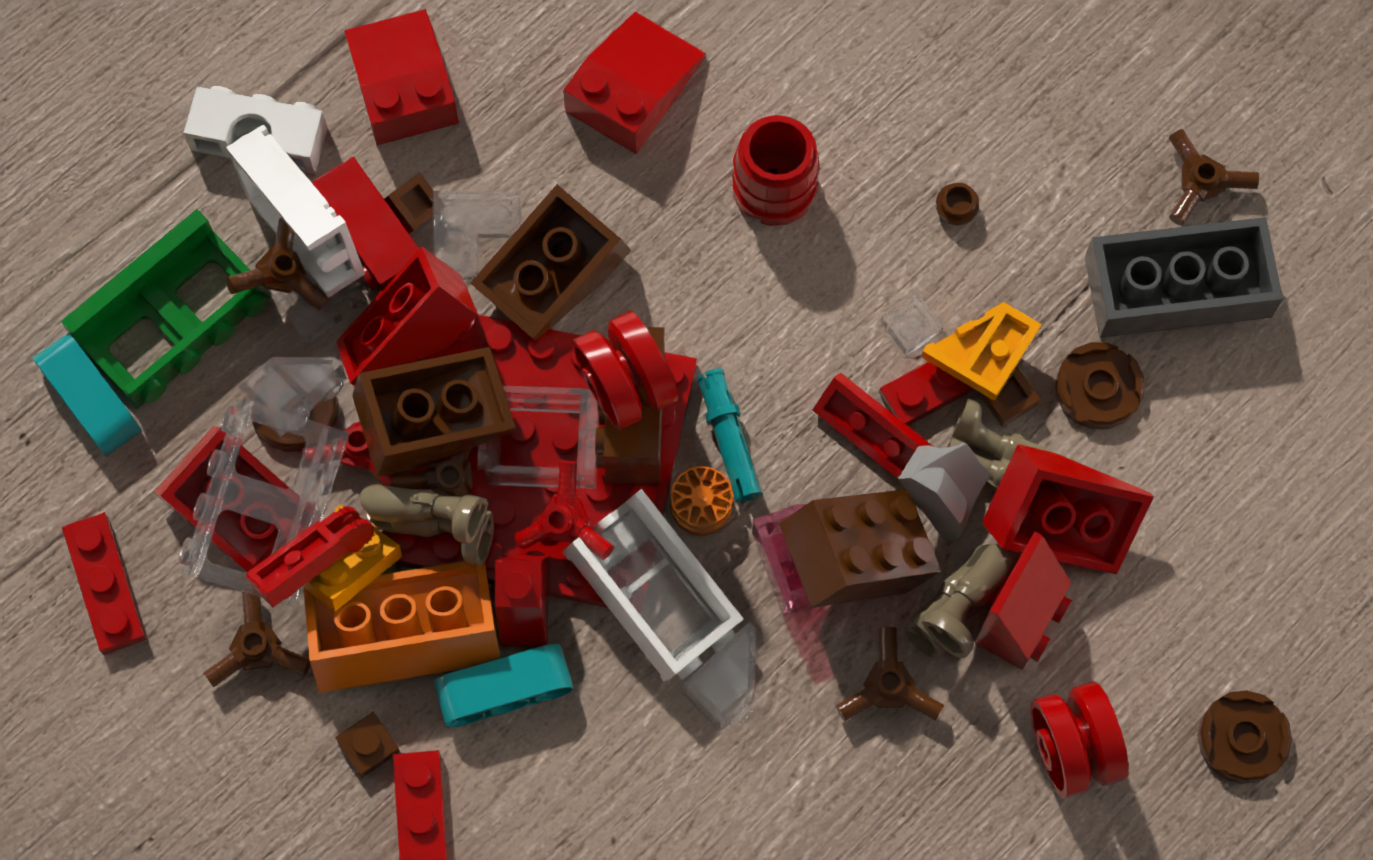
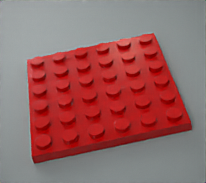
(543, 441)

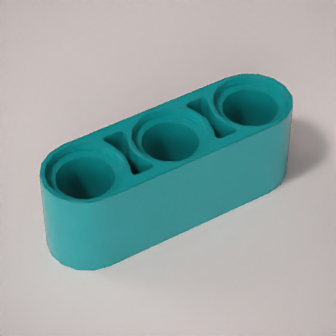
(87, 394)
(503, 685)

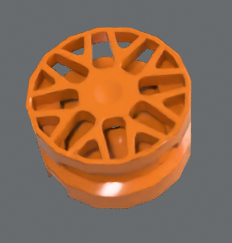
(701, 501)

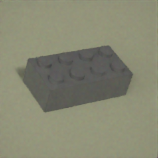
(1183, 277)

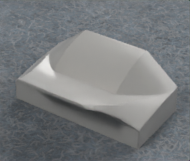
(945, 486)

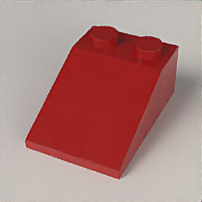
(402, 77)
(631, 81)
(410, 318)
(1077, 509)
(236, 535)
(1026, 606)

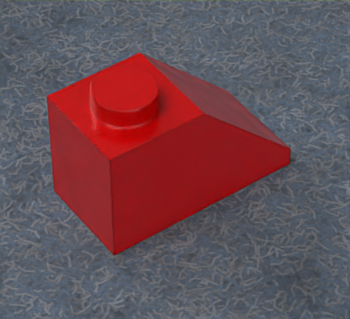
(522, 600)

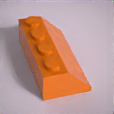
(403, 627)

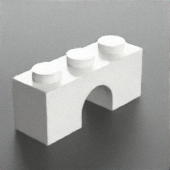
(222, 117)

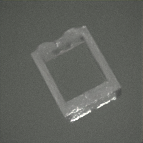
(546, 400)

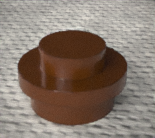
(957, 204)

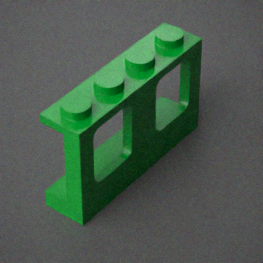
(149, 291)

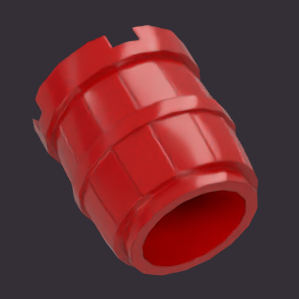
(775, 170)

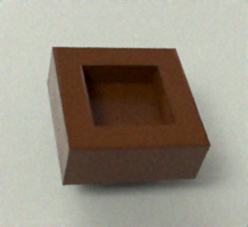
(412, 203)
(1013, 400)
(367, 744)

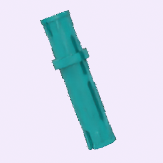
(724, 419)

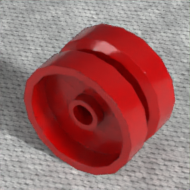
(625, 370)
(1079, 739)

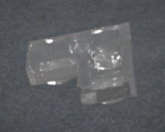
(464, 218)

